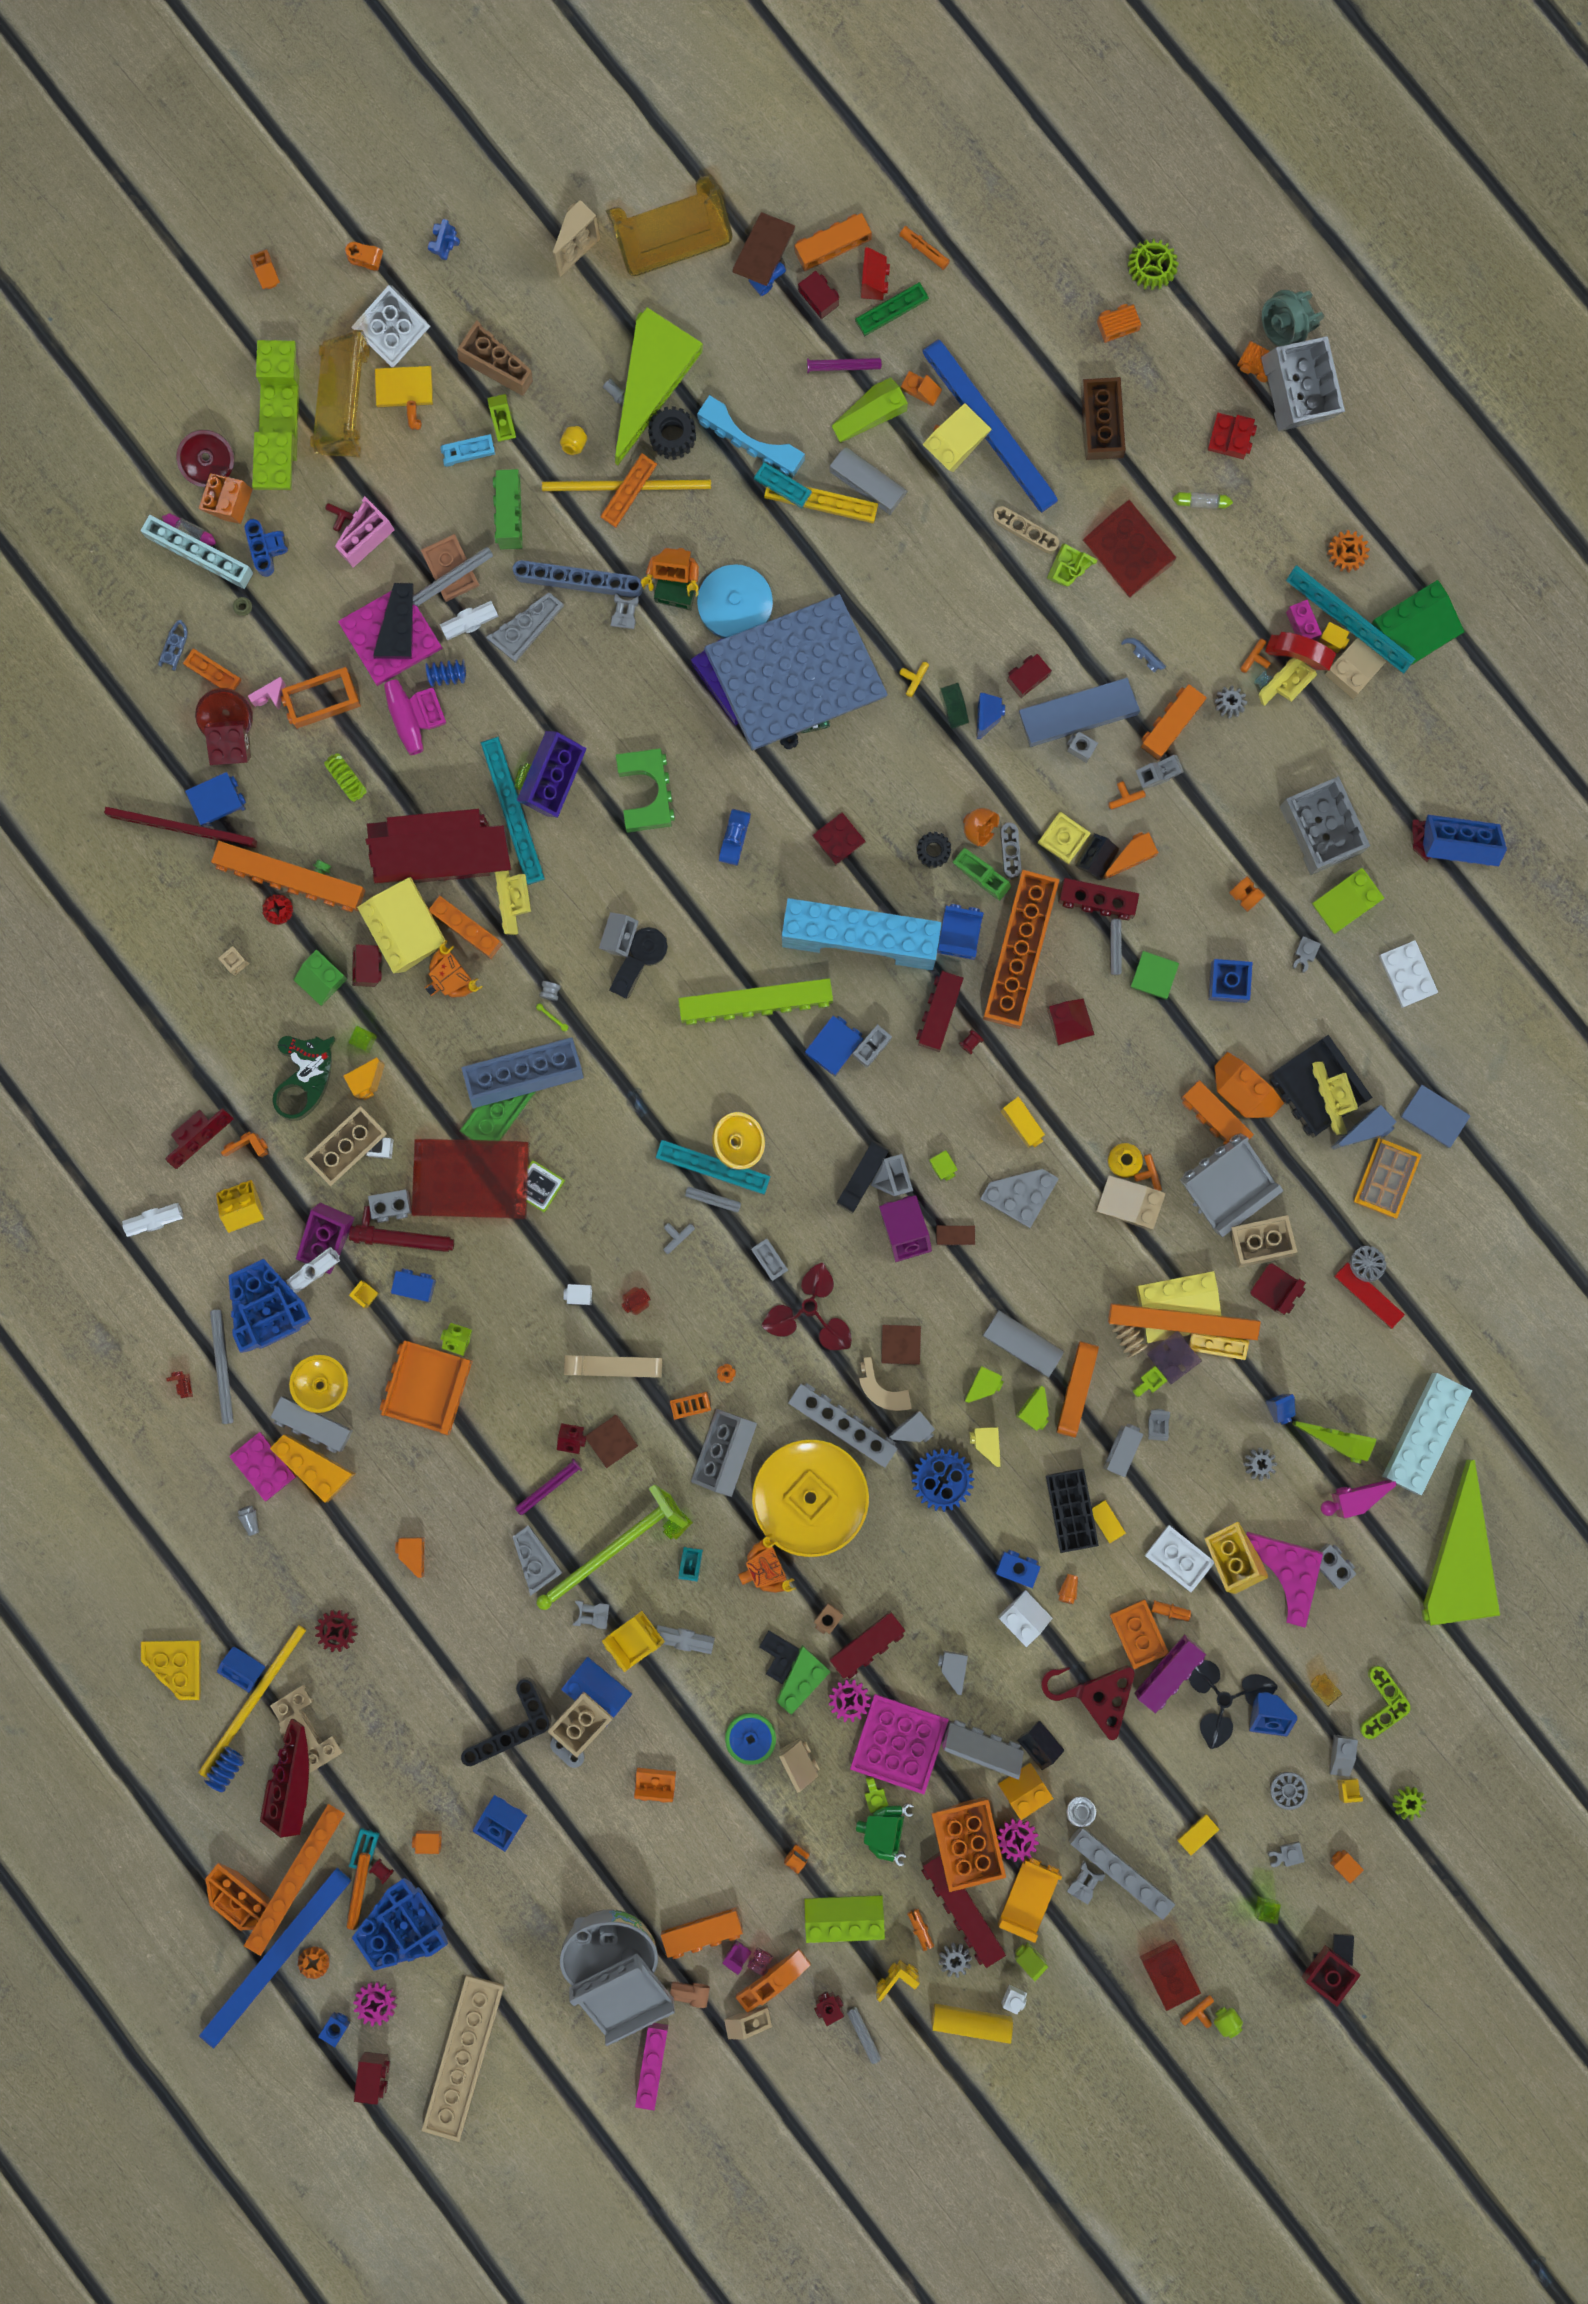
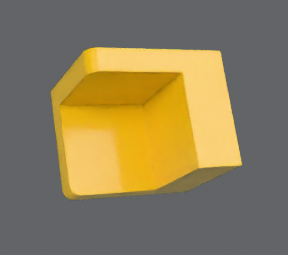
(363, 1294)
(1349, 1790)

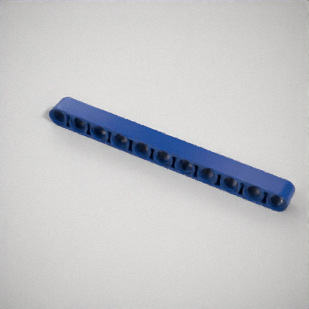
(999, 436)
(275, 1958)

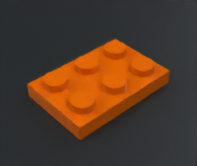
(1139, 1634)

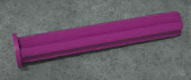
(843, 364)
(548, 1487)

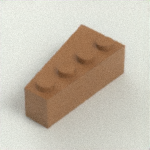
(493, 359)

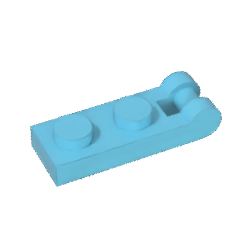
(468, 450)

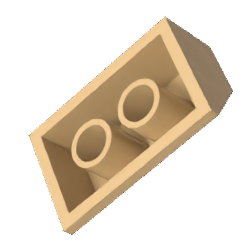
(1263, 1241)

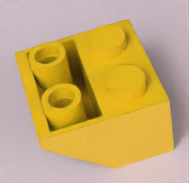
(239, 1206)

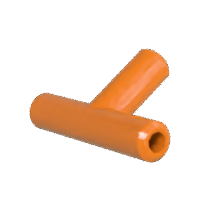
(1254, 656)
(1126, 798)
(1151, 1173)
(1198, 2012)

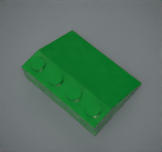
(1421, 622)

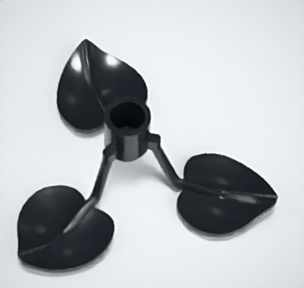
(1215, 1728)

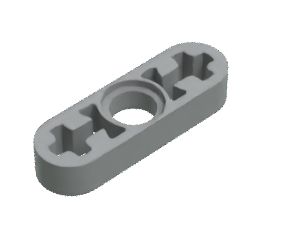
(1015, 836)

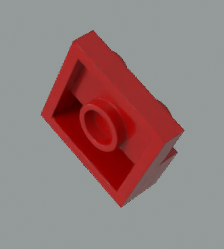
(1232, 435)

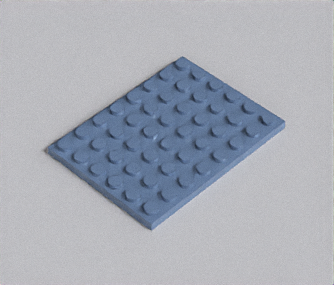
(795, 672)

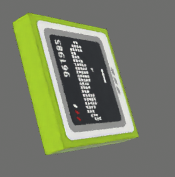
(542, 1186)

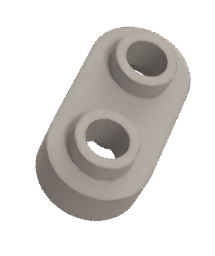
(565, 1754)

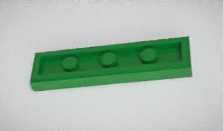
(891, 309)

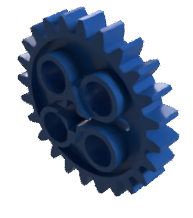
(958, 1488)

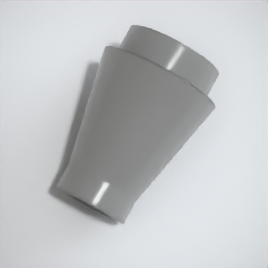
(249, 1519)

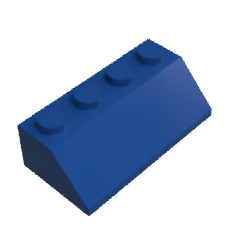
(1464, 840)

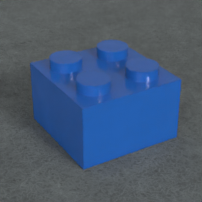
(1230, 980)

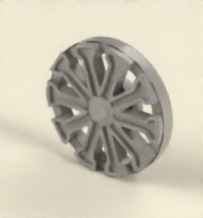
(1367, 1263)
(1289, 1790)

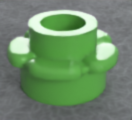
(321, 867)

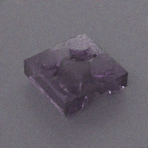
(1178, 1353)

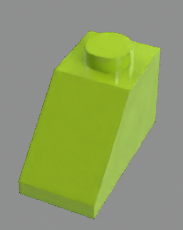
(501, 417)
(984, 1385)
(1031, 1961)

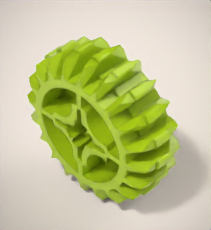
(1162, 254)
(345, 777)

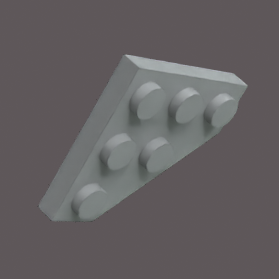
(1021, 1195)

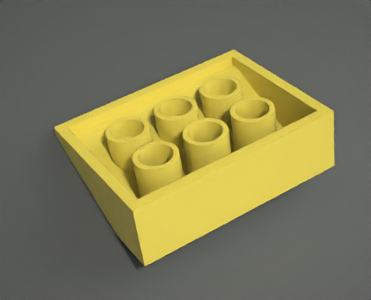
(402, 925)
(1185, 1294)

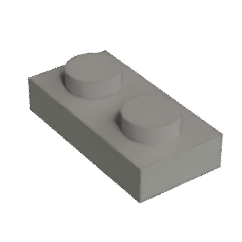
(769, 1259)

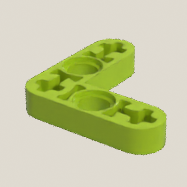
(1391, 1701)

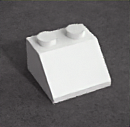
(1025, 1618)

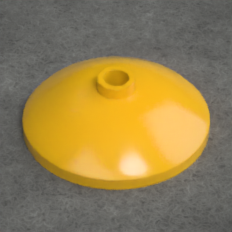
(747, 1138)
(310, 1373)

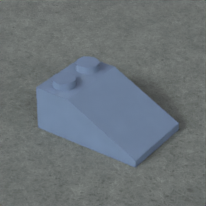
(1372, 1125)

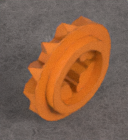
(322, 1964)

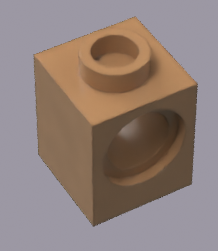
(828, 1610)

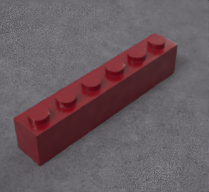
(965, 1913)

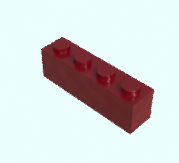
(940, 1011)
(867, 1644)

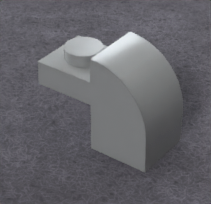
(1160, 772)

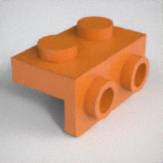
(655, 1785)

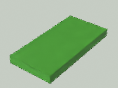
(495, 1119)

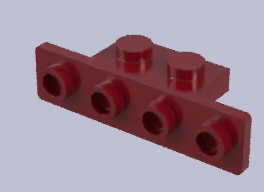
(195, 1134)

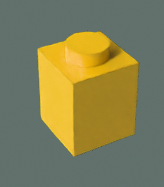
(1334, 637)

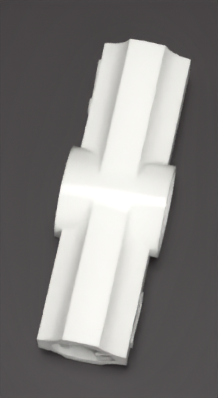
(469, 620)
(152, 1219)
(320, 1264)

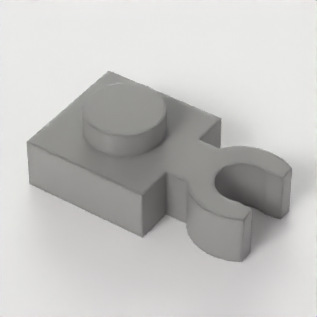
(1306, 951)
(1290, 1855)

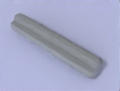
(1116, 958)
(713, 1199)
(863, 2035)

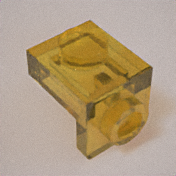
(1325, 1689)

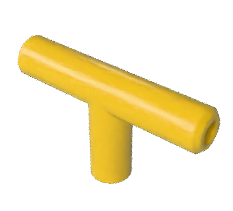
(915, 678)

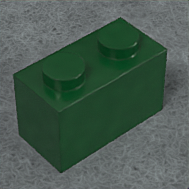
(674, 594)

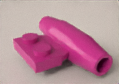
(413, 714)

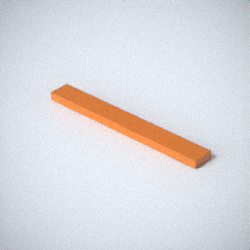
(1184, 1321)

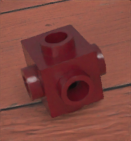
(571, 1438)
(831, 2014)

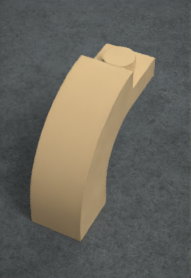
(888, 1400)

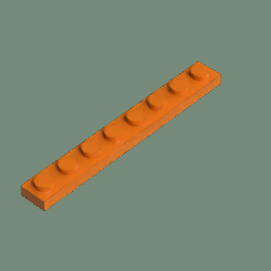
(294, 1880)

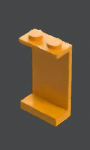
(1029, 1899)

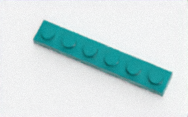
(712, 1167)

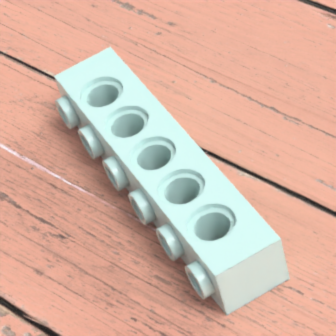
(196, 551)

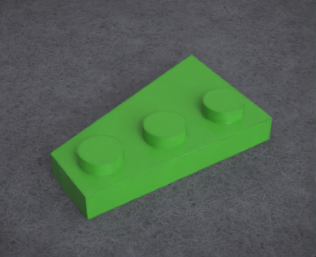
(804, 1677)

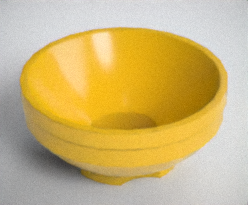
(1118, 1167)

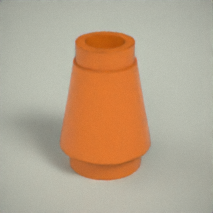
(1068, 1591)

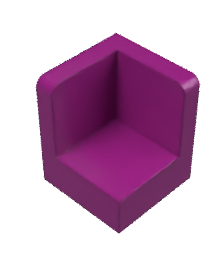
(736, 1957)

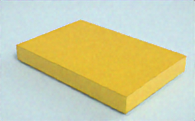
(402, 385)

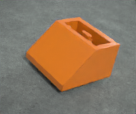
(225, 498)

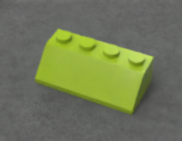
(844, 1919)

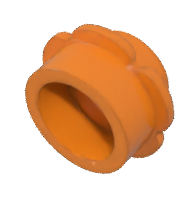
(726, 1378)

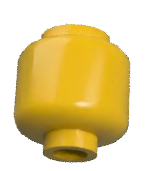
(573, 440)

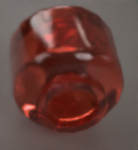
(635, 1301)

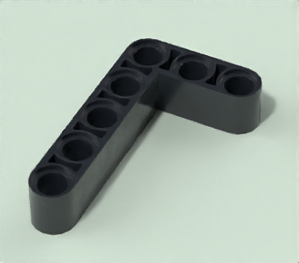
(513, 1732)

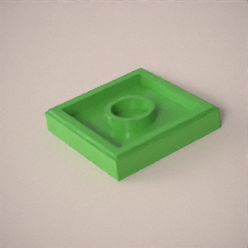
(1154, 975)

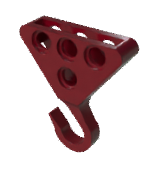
(1102, 1709)

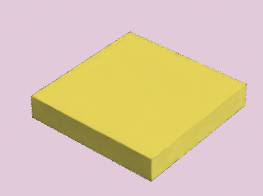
(1064, 838)

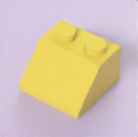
(987, 1443)

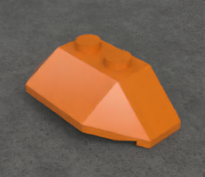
(1245, 1088)
(235, 1897)

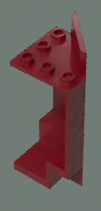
(436, 847)

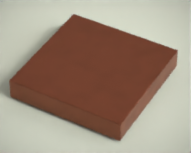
(901, 1344)
(611, 1441)

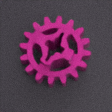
(860, 1708)
(1008, 1841)
(373, 1994)

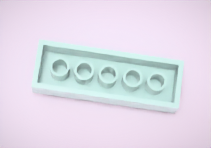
(1427, 1433)

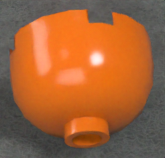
(979, 826)

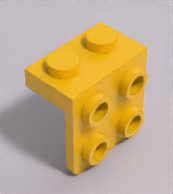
(907, 1973)

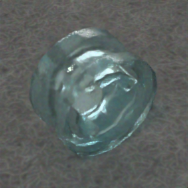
(1263, 679)

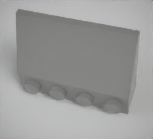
(983, 1749)

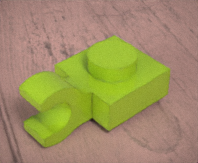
(1151, 1380)
(875, 1797)

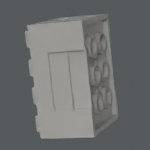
(1316, 383)
(1338, 821)

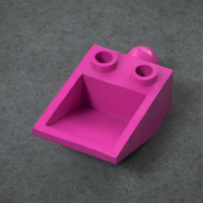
(1356, 1501)

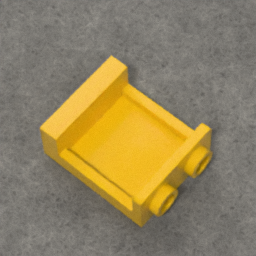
(633, 1641)

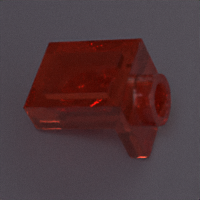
(184, 1384)

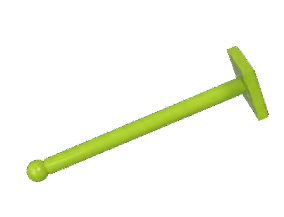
(667, 1508)

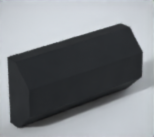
(1072, 1510)

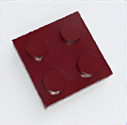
(839, 838)

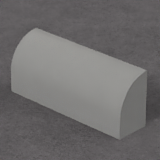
(867, 480)
(1023, 1343)

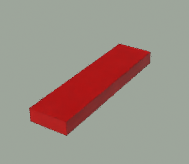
(1370, 1296)

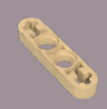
(1024, 532)

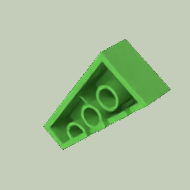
(508, 509)

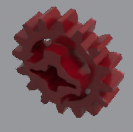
(332, 1624)

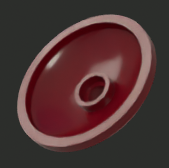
(190, 459)

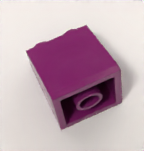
(905, 1228)

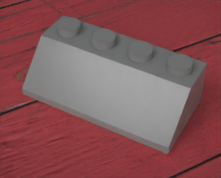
(723, 1452)

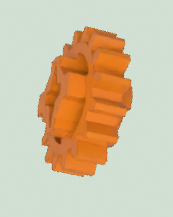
(1355, 557)

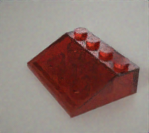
(1129, 549)

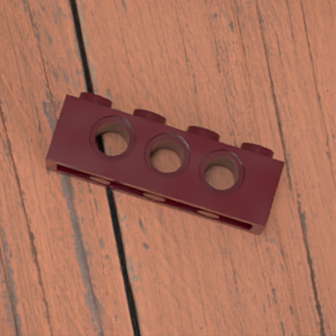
(1127, 898)

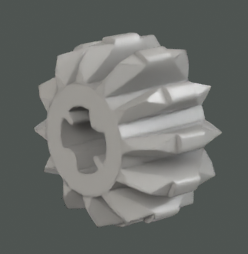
(1224, 704)
(1266, 1461)
(958, 1966)

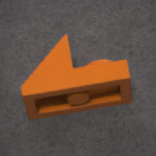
(921, 388)

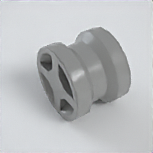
(550, 991)

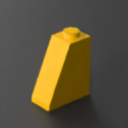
(1023, 1123)

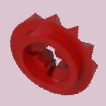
(284, 914)

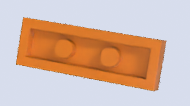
(211, 670)

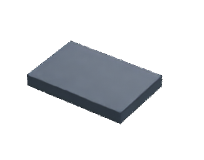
(1435, 1116)

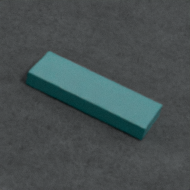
(782, 485)

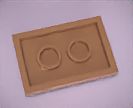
(443, 558)

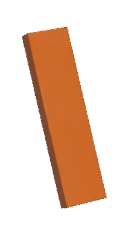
(629, 490)

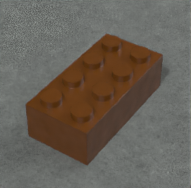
(1103, 418)

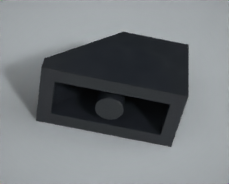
(627, 977)

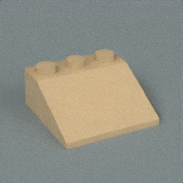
(576, 236)

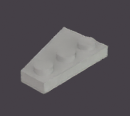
(535, 1560)

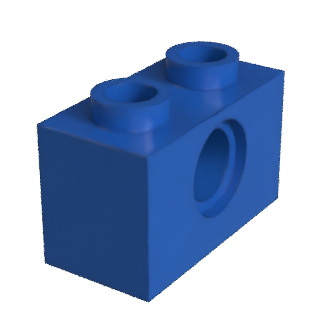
(1026, 1577)

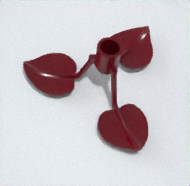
(816, 1283)

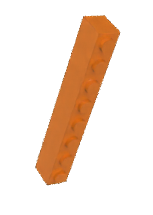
(288, 876)

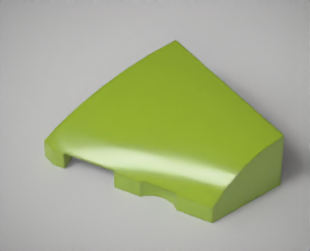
(1069, 565)

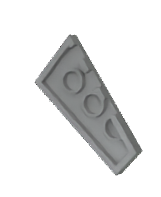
(523, 630)

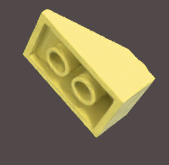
(957, 437)

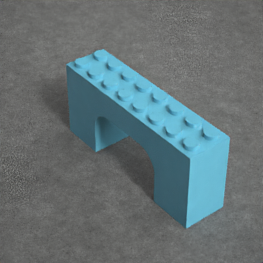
(819, 925)

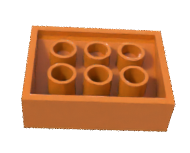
(968, 1844)

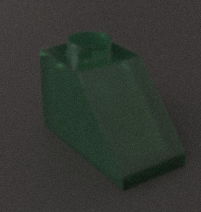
(954, 705)

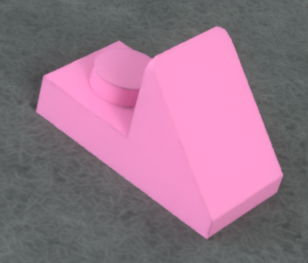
(271, 690)

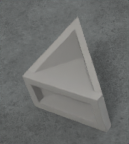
(893, 1176)

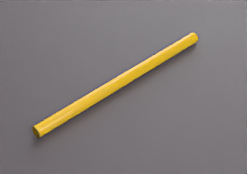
(614, 485)
(252, 1700)

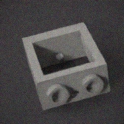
(1123, 1450)

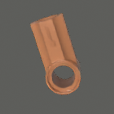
(694, 1994)

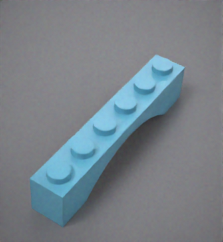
(782, 457)

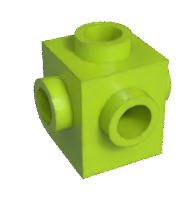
(456, 1338)

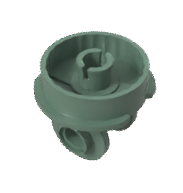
(1289, 317)

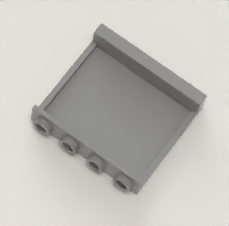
(1230, 1185)
(623, 1998)

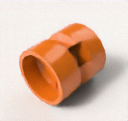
(1253, 897)

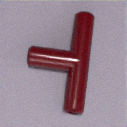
(342, 515)

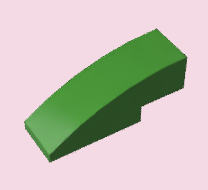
(982, 874)

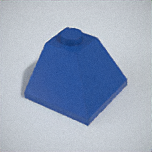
(989, 713)
(1271, 1715)

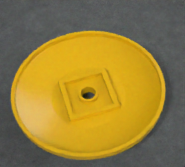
(817, 1526)

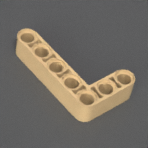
(612, 1366)

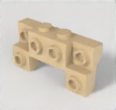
(291, 1708)

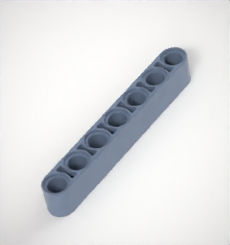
(571, 572)

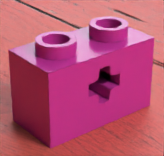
(1303, 620)

